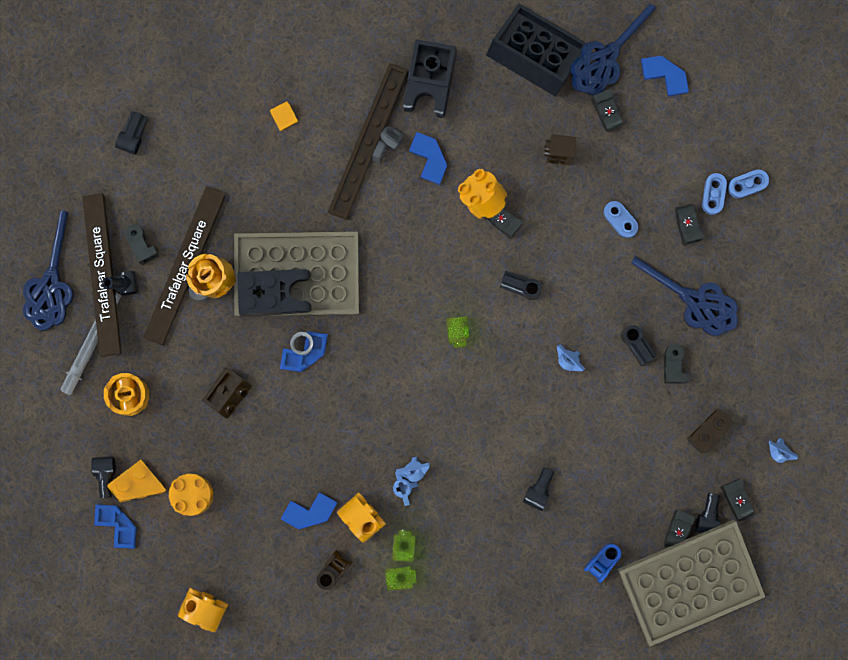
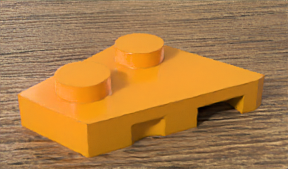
(136, 483)

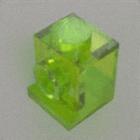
(457, 331)
(400, 554)
(392, 581)

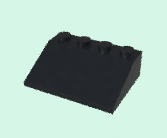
(535, 49)

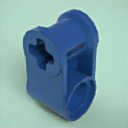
(602, 562)

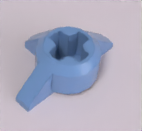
(569, 360)
(781, 452)
(414, 470)
(405, 488)

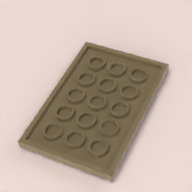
(327, 255)
(691, 583)

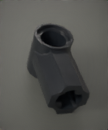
(130, 138)
(518, 284)
(639, 347)

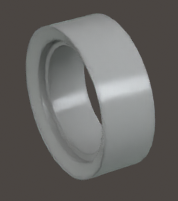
(298, 335)

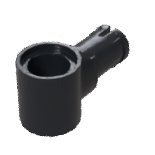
(124, 282)
(103, 469)
(538, 493)
(709, 517)

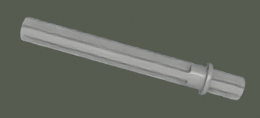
(82, 358)

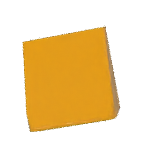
(283, 116)

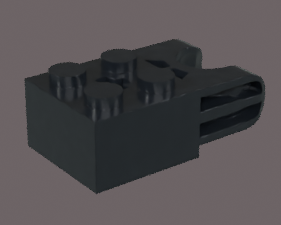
(427, 81)
(277, 290)

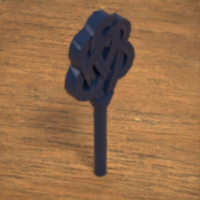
(604, 68)
(51, 273)
(686, 295)

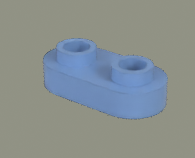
(747, 183)
(713, 194)
(619, 220)

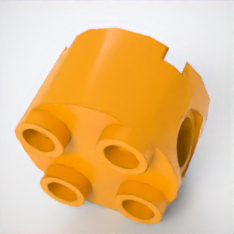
(482, 194)
(210, 275)
(126, 394)
(191, 494)
(361, 518)
(202, 610)

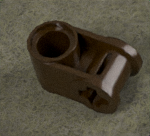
(334, 569)

